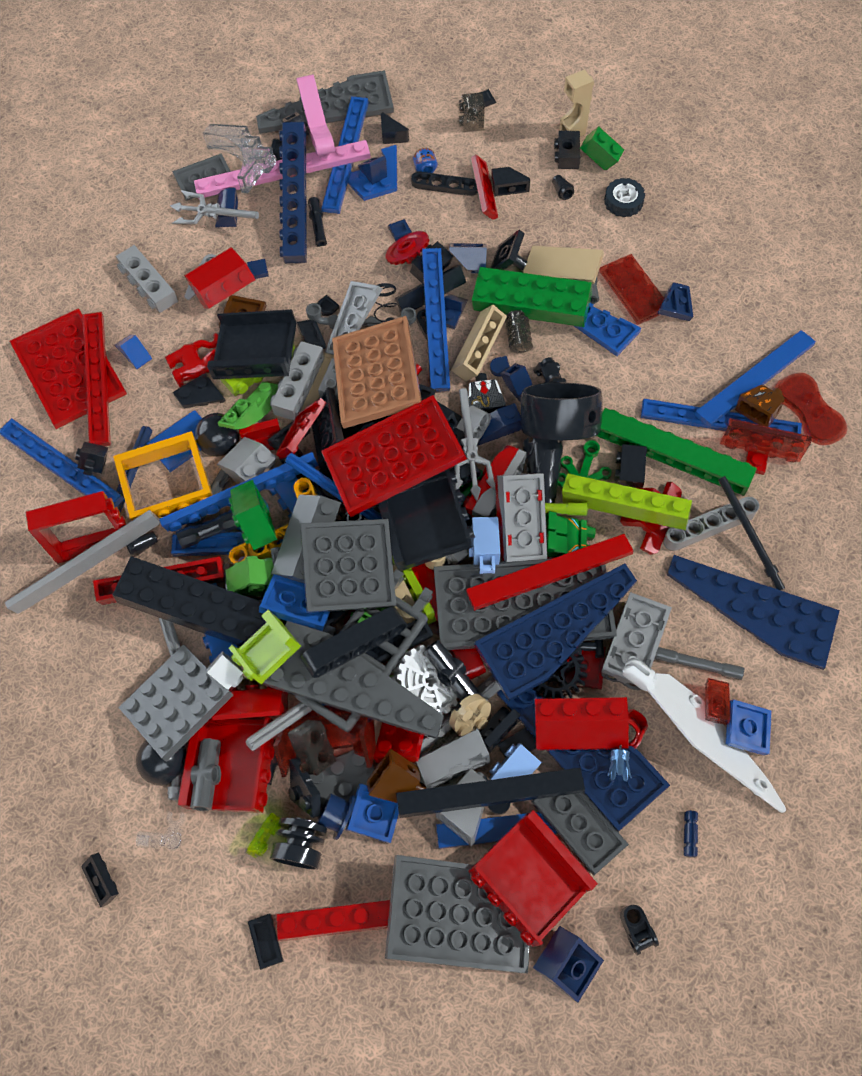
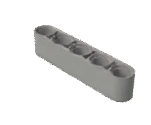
(704, 530)

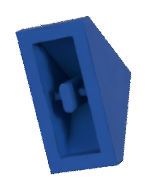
(133, 351)

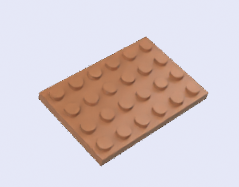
(375, 372)

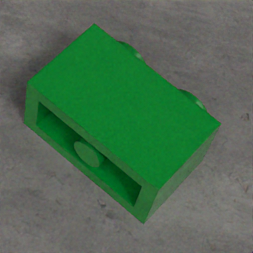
(602, 148)

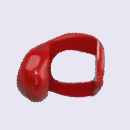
(640, 724)

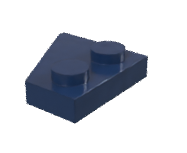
(677, 302)

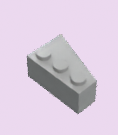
(453, 759)

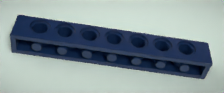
(293, 133)

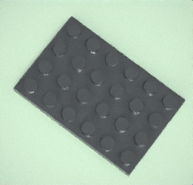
(448, 919)

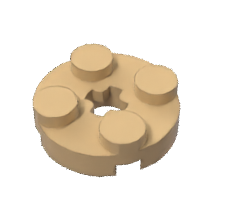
(470, 715)

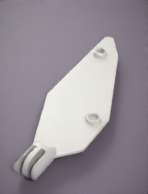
(708, 737)

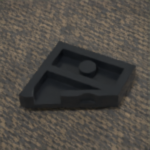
(198, 392)
(302, 790)

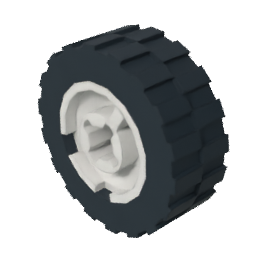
(624, 197)

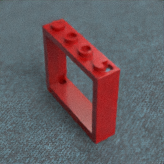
(42, 518)

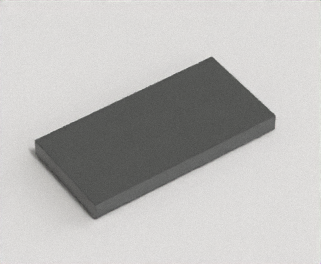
(582, 829)

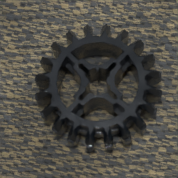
(566, 688)

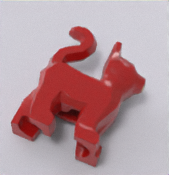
(191, 361)

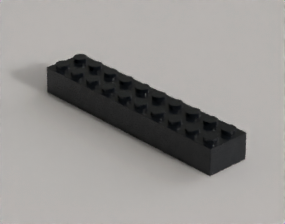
(191, 602)

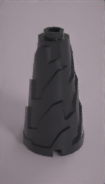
(545, 458)

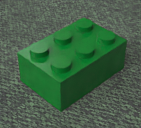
(252, 515)

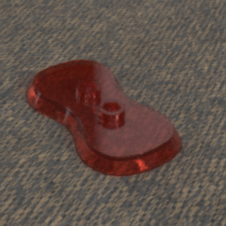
(816, 416)

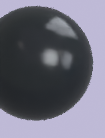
(213, 438)
(155, 769)

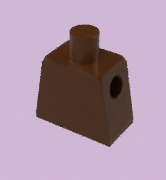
(394, 776)

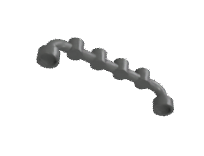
(314, 313)

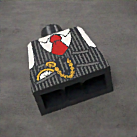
(485, 394)

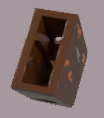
(761, 404)

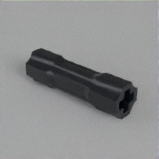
(194, 534)

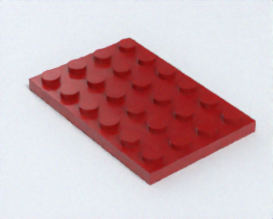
(56, 367)
(393, 455)

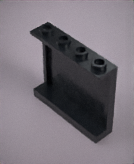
(254, 344)
(427, 521)

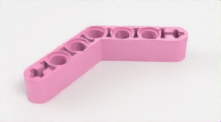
(319, 132)

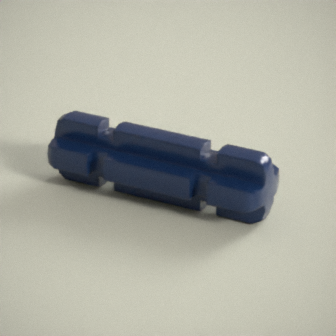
(691, 834)

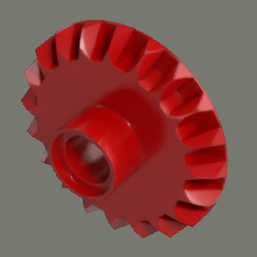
(407, 248)

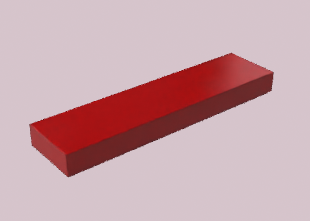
(484, 187)

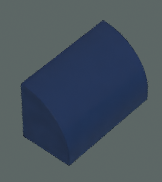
(227, 199)

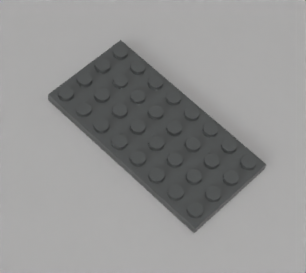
(463, 626)

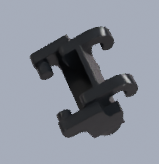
(550, 371)

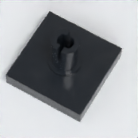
(508, 253)

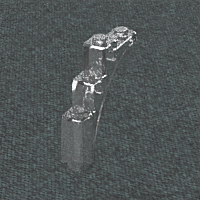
(247, 148)

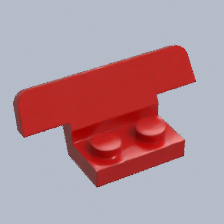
(654, 532)

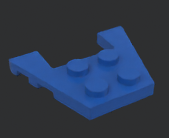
(388, 185)

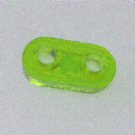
(259, 843)

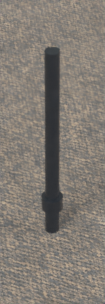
(770, 569)

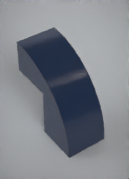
(516, 379)

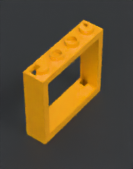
(156, 452)

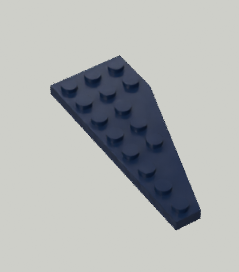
(777, 618)
(541, 641)
(614, 798)

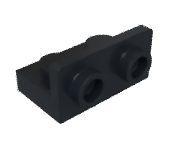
(499, 727)

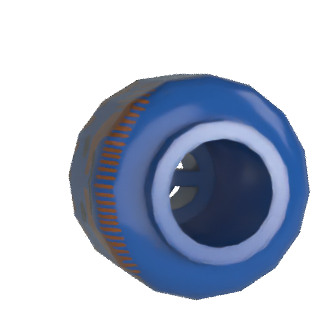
(425, 160)

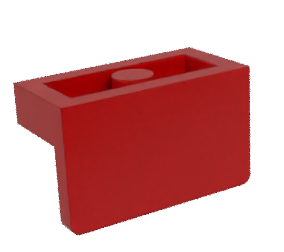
(261, 432)

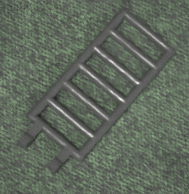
(397, 653)

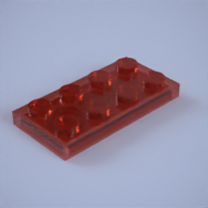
(633, 288)
(765, 440)

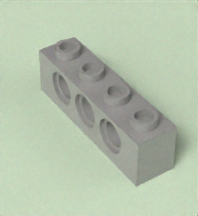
(146, 278)
(305, 374)

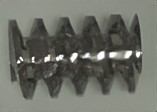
(518, 332)

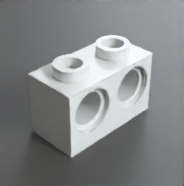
(225, 671)

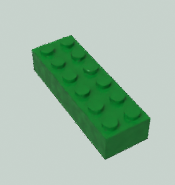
(535, 295)

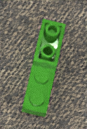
(249, 411)

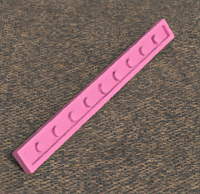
(343, 155)

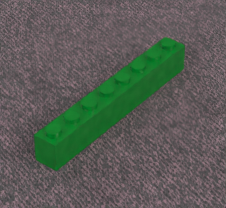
(676, 451)

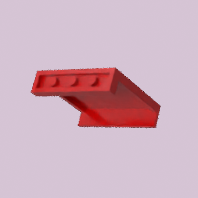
(242, 770)
(532, 878)

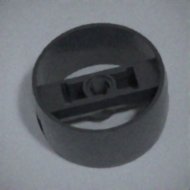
(561, 411)

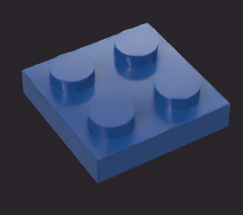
(749, 728)
(373, 816)

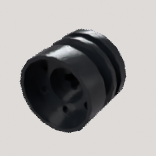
(298, 843)

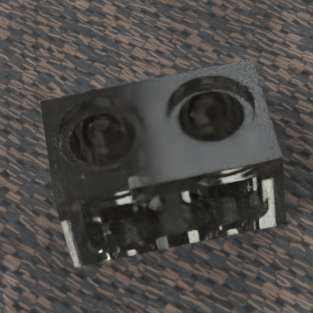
(472, 112)
(312, 747)

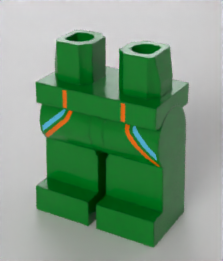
(566, 534)

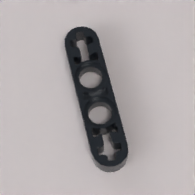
(445, 181)

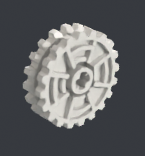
(413, 671)

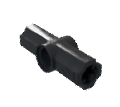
(450, 670)

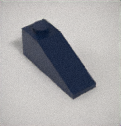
(502, 423)

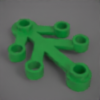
(586, 464)

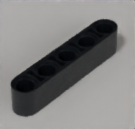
(353, 642)

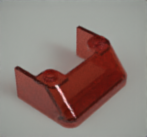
(360, 738)

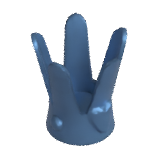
(619, 764)

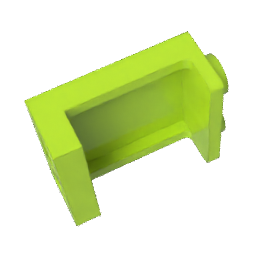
(265, 649)

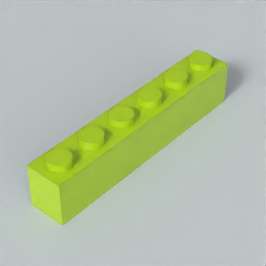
(627, 501)

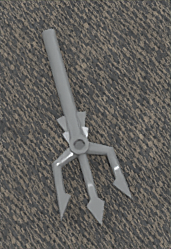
(209, 210)
(470, 450)

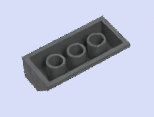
(307, 510)

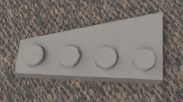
(354, 310)

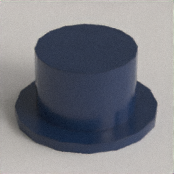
(336, 814)

